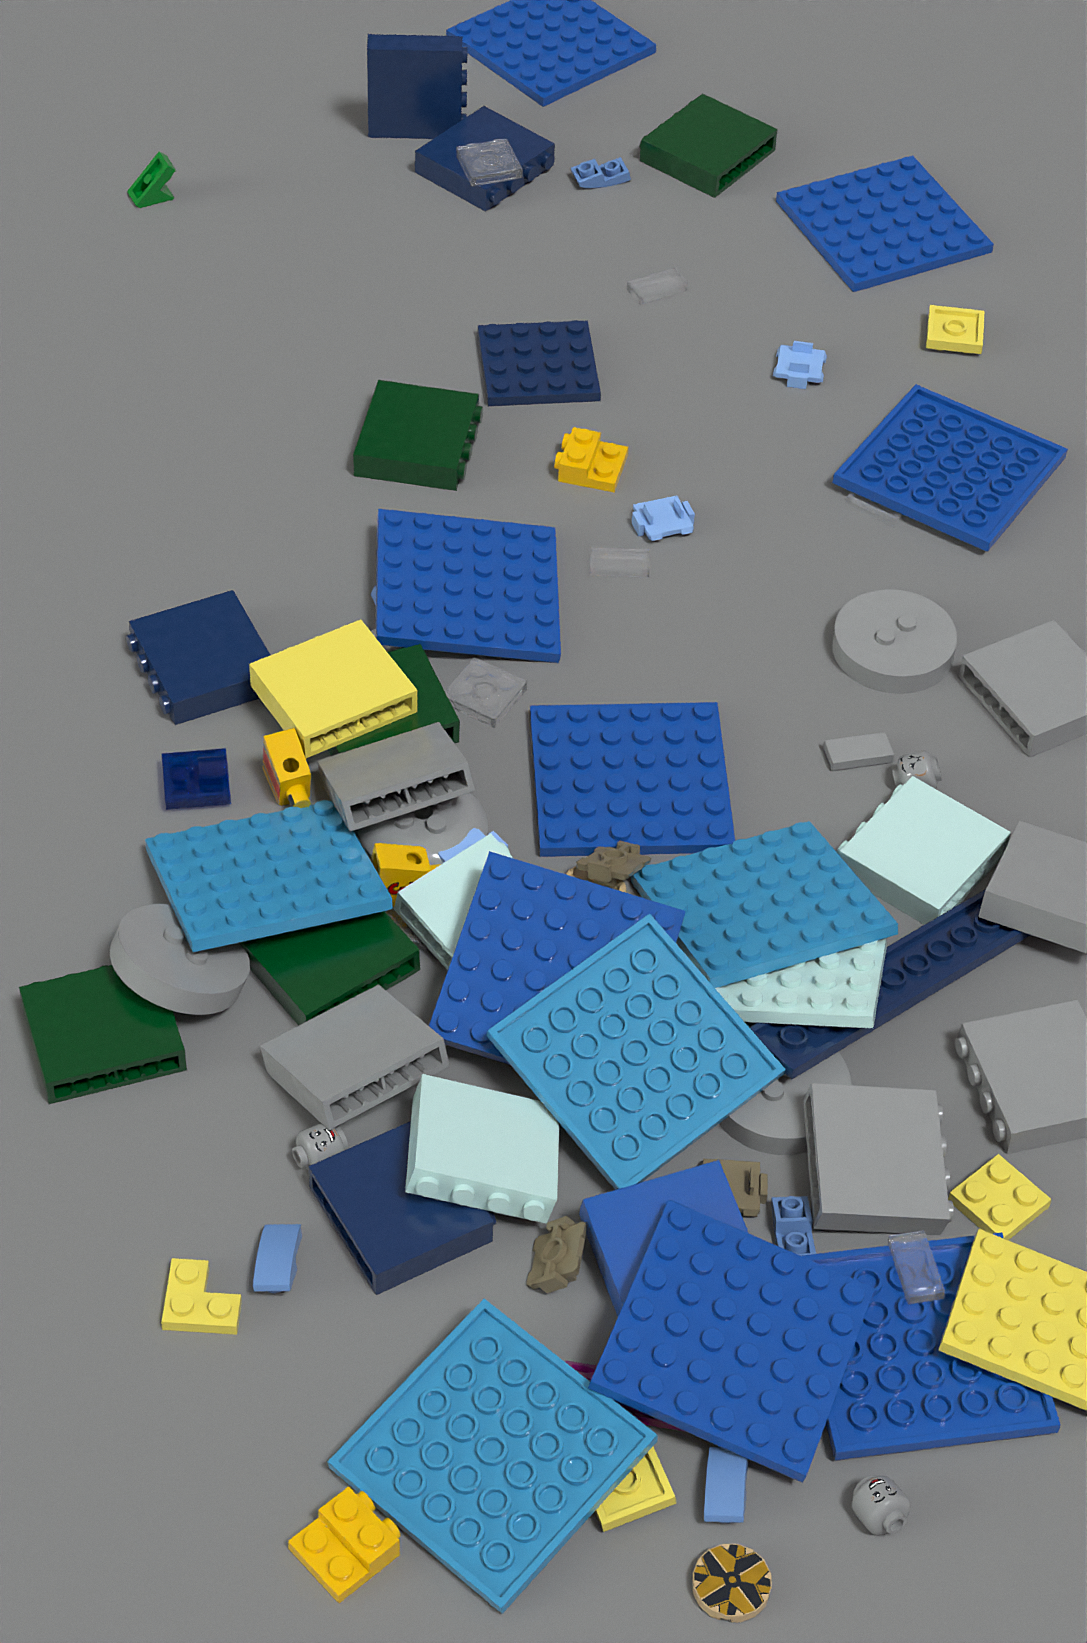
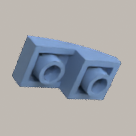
(592, 175)
(793, 1224)
(276, 1257)
(725, 1486)

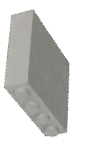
(1032, 686)
(395, 776)
(1041, 887)
(354, 1056)
(1030, 1073)
(876, 1159)

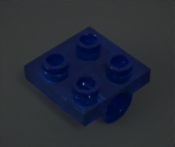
(196, 779)

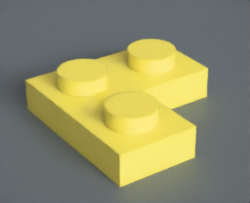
(191, 1307)

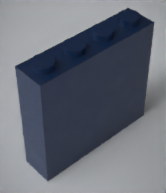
(415, 85)
(440, 165)
(198, 655)
(383, 1226)

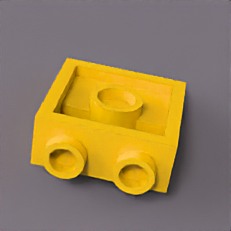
(590, 461)
(346, 1544)

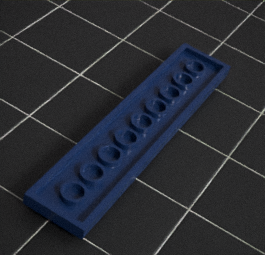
(911, 972)

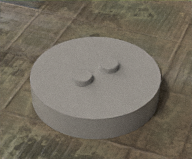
(894, 641)
(160, 966)
(775, 1117)

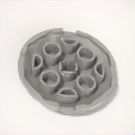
(431, 827)

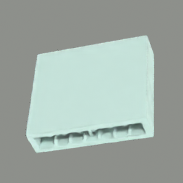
(923, 850)
(441, 899)
(483, 1149)

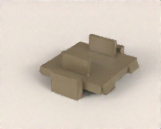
(611, 863)
(746, 1183)
(557, 1255)

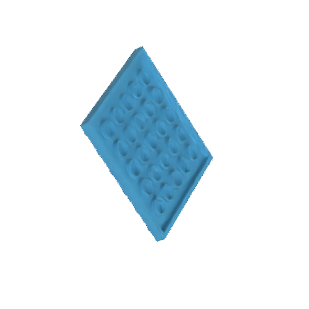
(266, 875)
(765, 903)
(635, 1054)
(493, 1454)

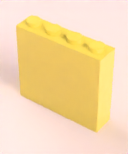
(333, 687)

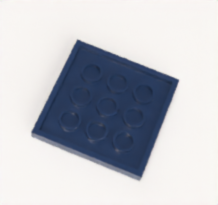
(538, 363)

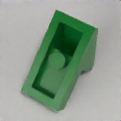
(151, 185)

